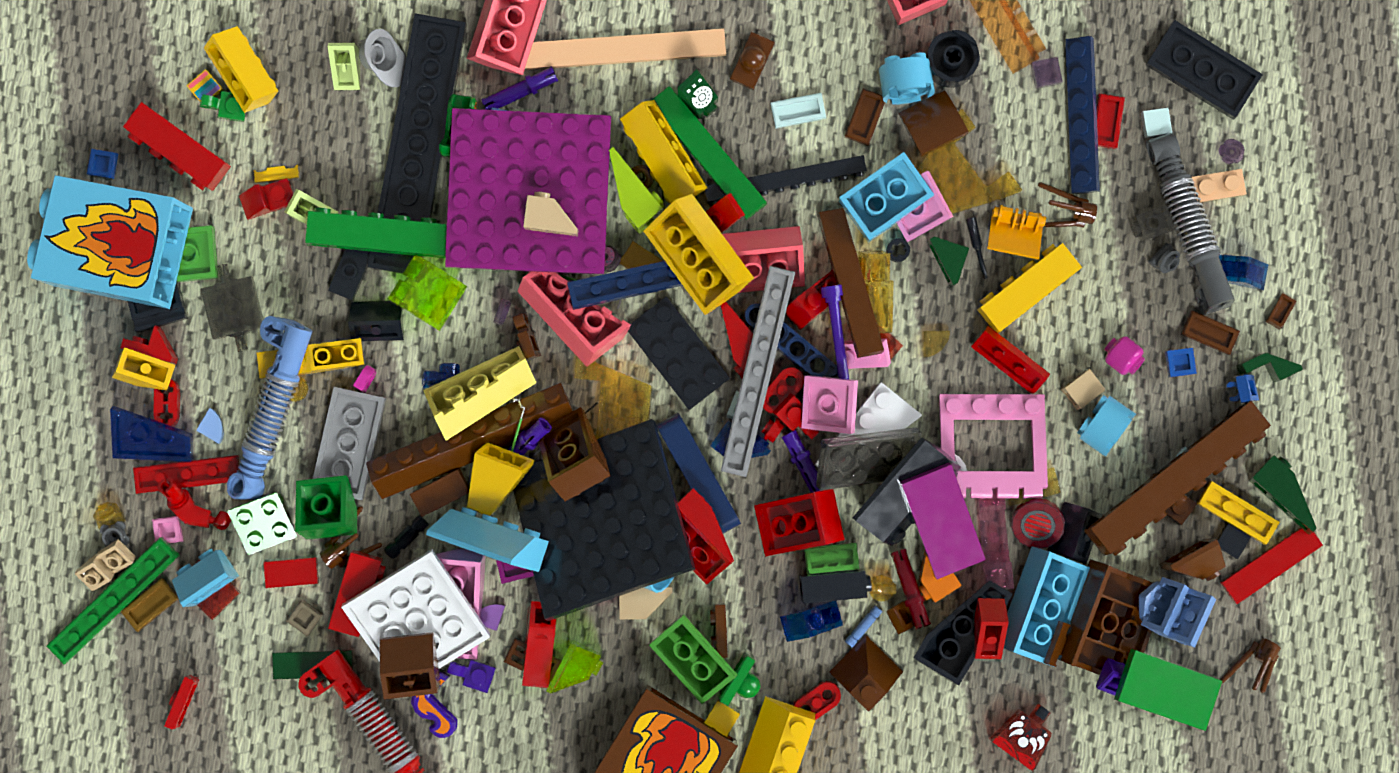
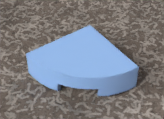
(212, 426)

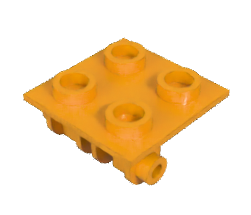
(1016, 232)

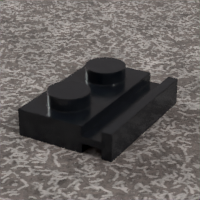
(148, 316)

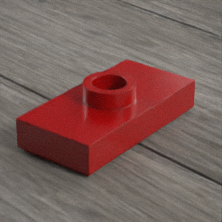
(725, 213)
(180, 702)

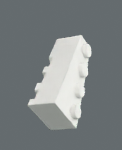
(882, 412)

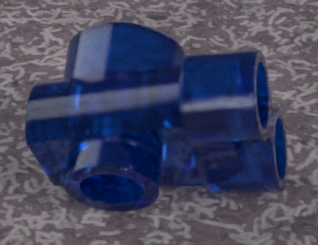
(446, 371)

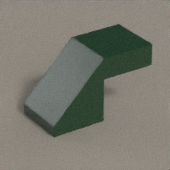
(1277, 367)

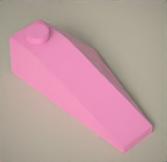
(468, 572)

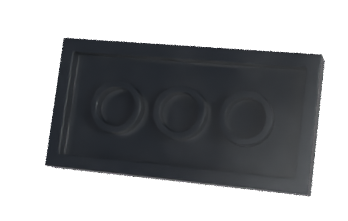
(1204, 69)
(677, 353)

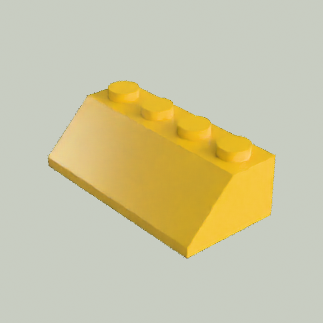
(698, 253)
(778, 738)

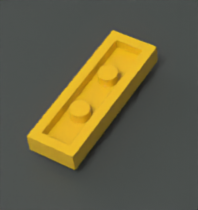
(1238, 512)

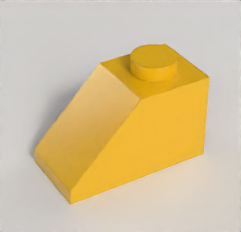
(143, 370)

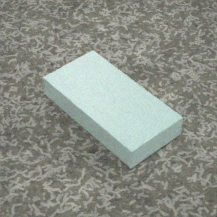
(798, 110)

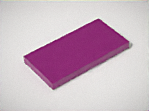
(942, 520)

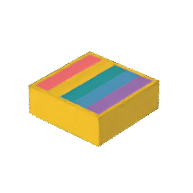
(204, 85)

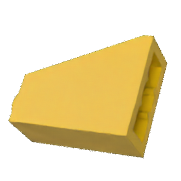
(495, 477)

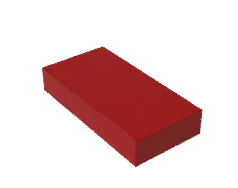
(1109, 120)
(291, 572)

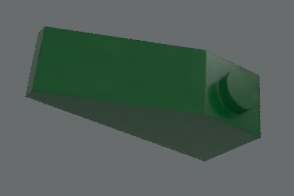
(1282, 488)

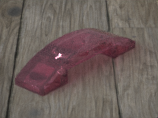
(994, 541)

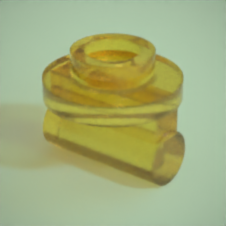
(108, 514)
(882, 588)

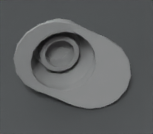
(383, 57)

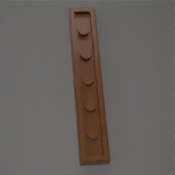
(849, 275)

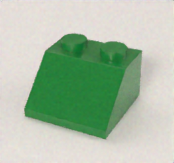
(325, 508)

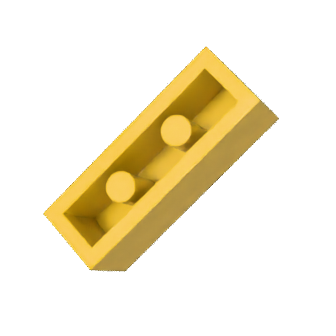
(241, 69)

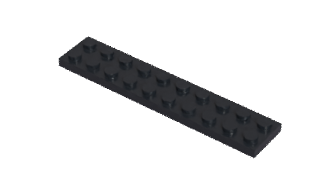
(419, 127)

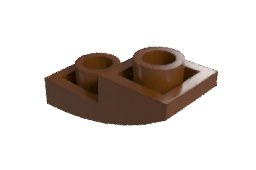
(440, 492)

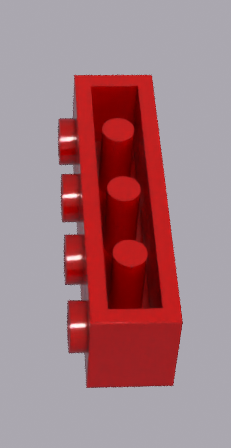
(177, 147)

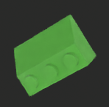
(692, 659)

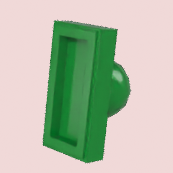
(744, 684)

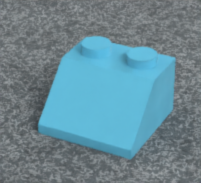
(204, 578)

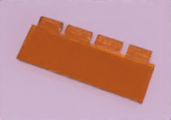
(1009, 32)

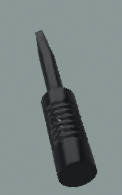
(976, 242)

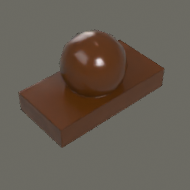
(752, 61)

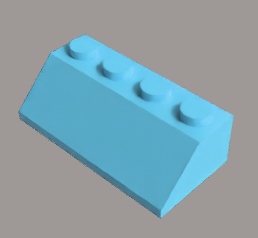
(490, 539)
(1043, 596)

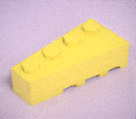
(478, 391)

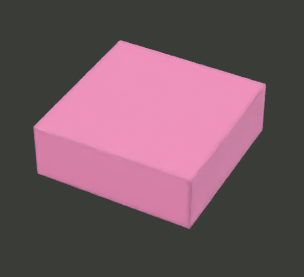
(168, 528)

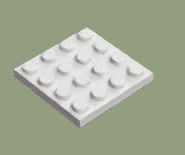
(418, 601)

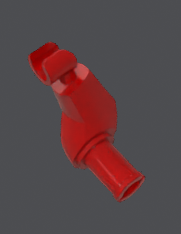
(184, 507)

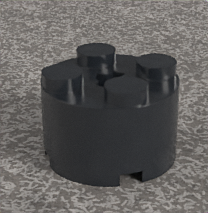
(966, 61)

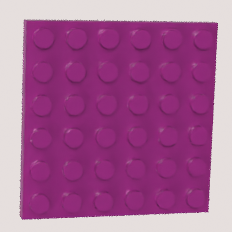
(511, 155)

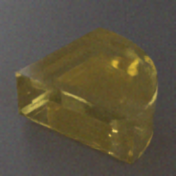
(934, 342)

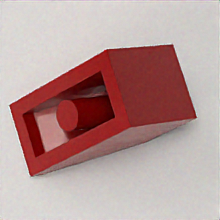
(990, 628)

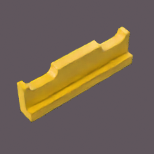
(276, 173)

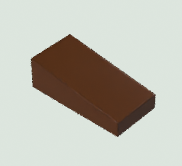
(1281, 311)

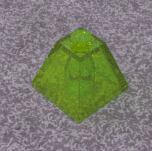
(575, 667)

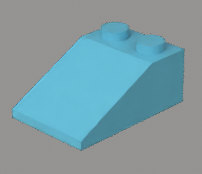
(885, 197)

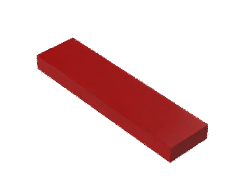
(186, 474)
(1270, 564)

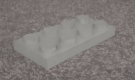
(350, 437)

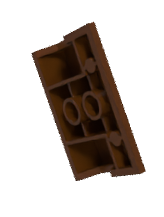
(1106, 619)

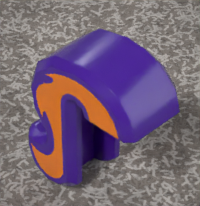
(431, 708)

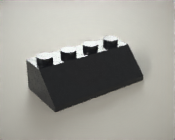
(887, 510)

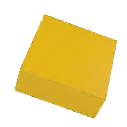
(722, 718)

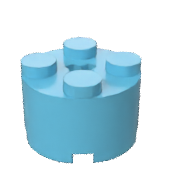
(906, 79)
(1107, 425)

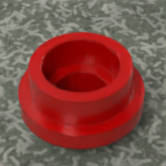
(772, 430)

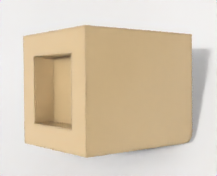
(1083, 389)

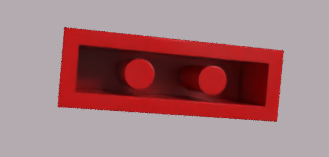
(360, 574)

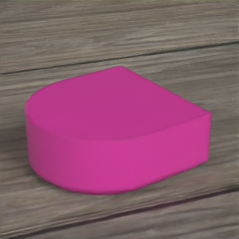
(365, 379)

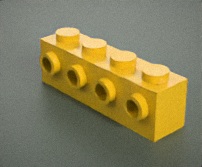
(662, 151)
(1029, 288)

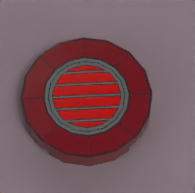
(1038, 523)

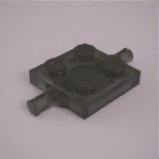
(232, 307)

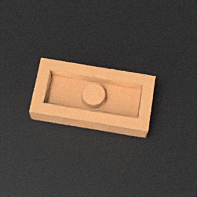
(1220, 185)

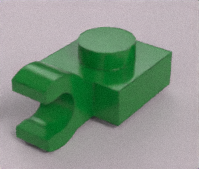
(226, 105)

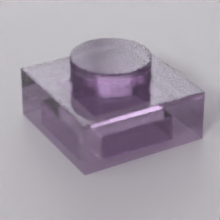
(1046, 72)

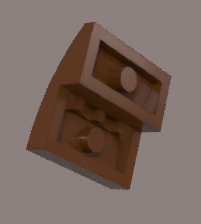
(933, 123)

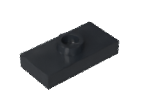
(350, 273)

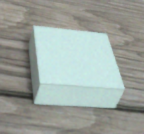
(1156, 122)

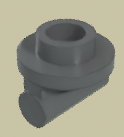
(1165, 259)

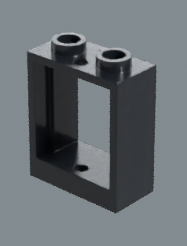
(834, 586)

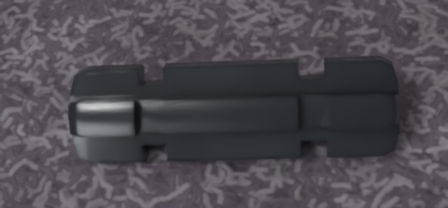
(406, 537)

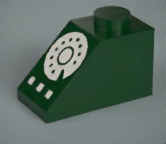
(698, 95)

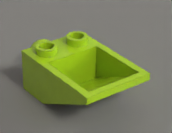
(636, 201)

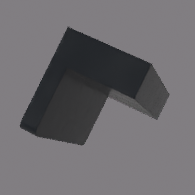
(376, 321)
(1074, 541)

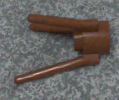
(1081, 210)
(335, 553)
(1267, 654)

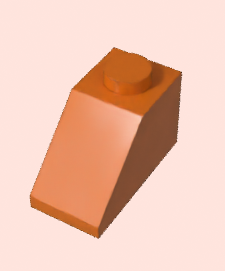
(935, 588)

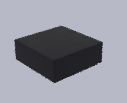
(1233, 540)

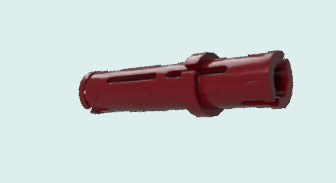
(910, 588)

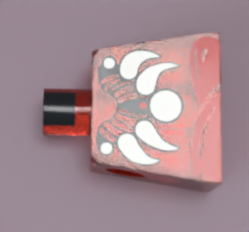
(1024, 736)

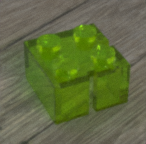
(427, 292)

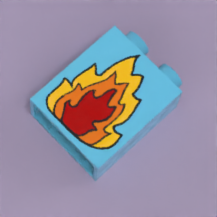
(110, 241)

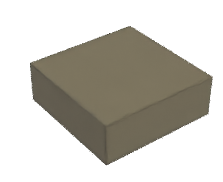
(304, 617)

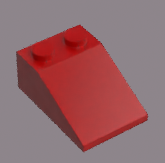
(799, 522)
(704, 537)

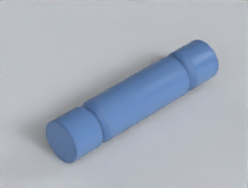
(863, 626)

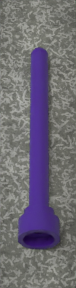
(832, 297)

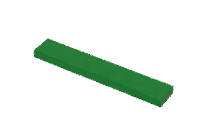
(709, 153)
(113, 600)

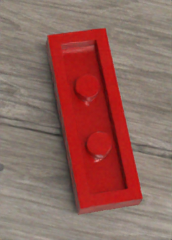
(1010, 360)

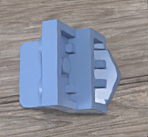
(1175, 610)

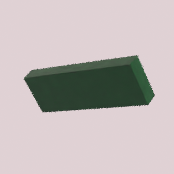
(294, 664)

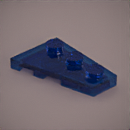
(147, 439)

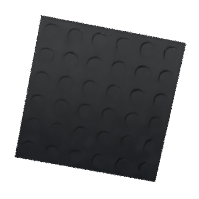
(611, 534)

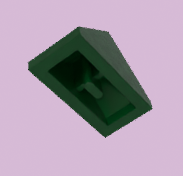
(949, 257)

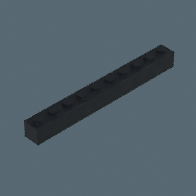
(799, 176)

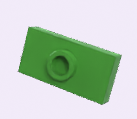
(831, 558)

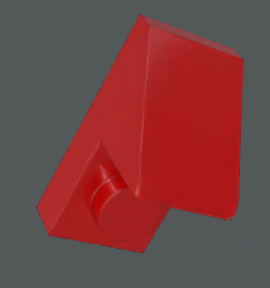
(266, 199)
(158, 346)

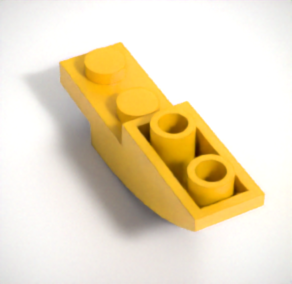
(320, 357)

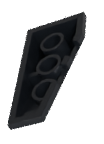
(950, 645)

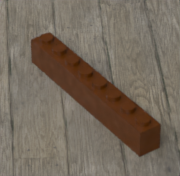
(438, 456)
(1177, 479)

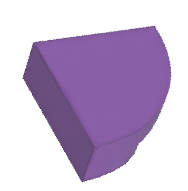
(492, 615)

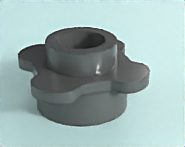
(108, 530)

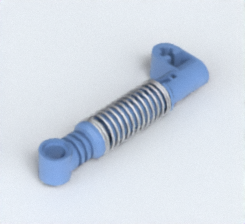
(282, 378)

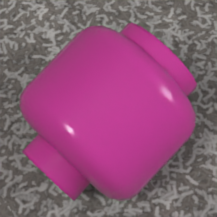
(1124, 355)

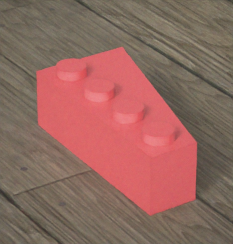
(584, 330)

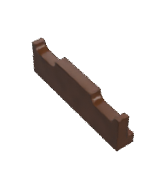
(1057, 643)

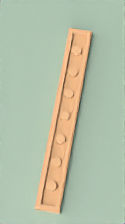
(627, 49)

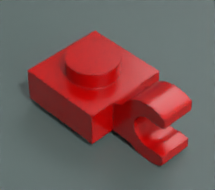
(791, 415)

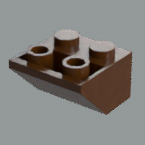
(409, 666)

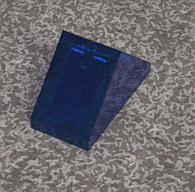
(1244, 271)

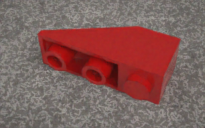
(810, 303)
(538, 647)

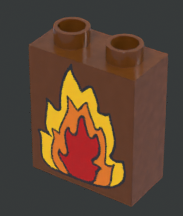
(666, 739)

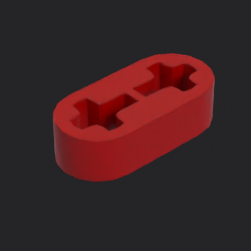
(173, 404)

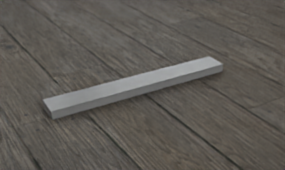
(757, 371)

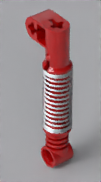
(360, 703)

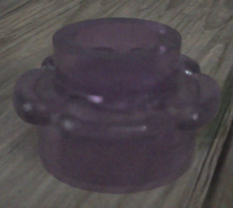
(1236, 146)

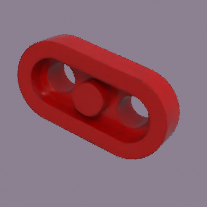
(780, 388)
(817, 703)

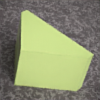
(344, 65)
(301, 204)

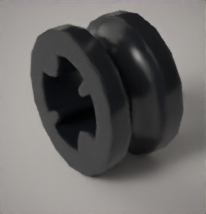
(896, 242)

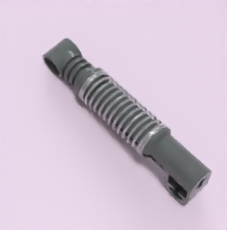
(1203, 255)

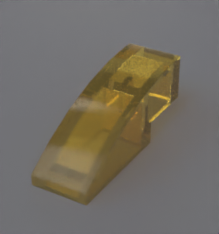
(876, 274)

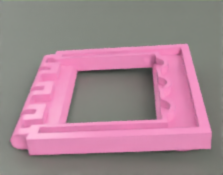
(998, 407)

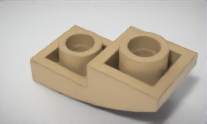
(104, 565)

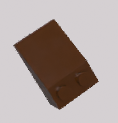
(573, 455)

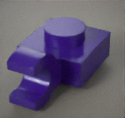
(477, 675)

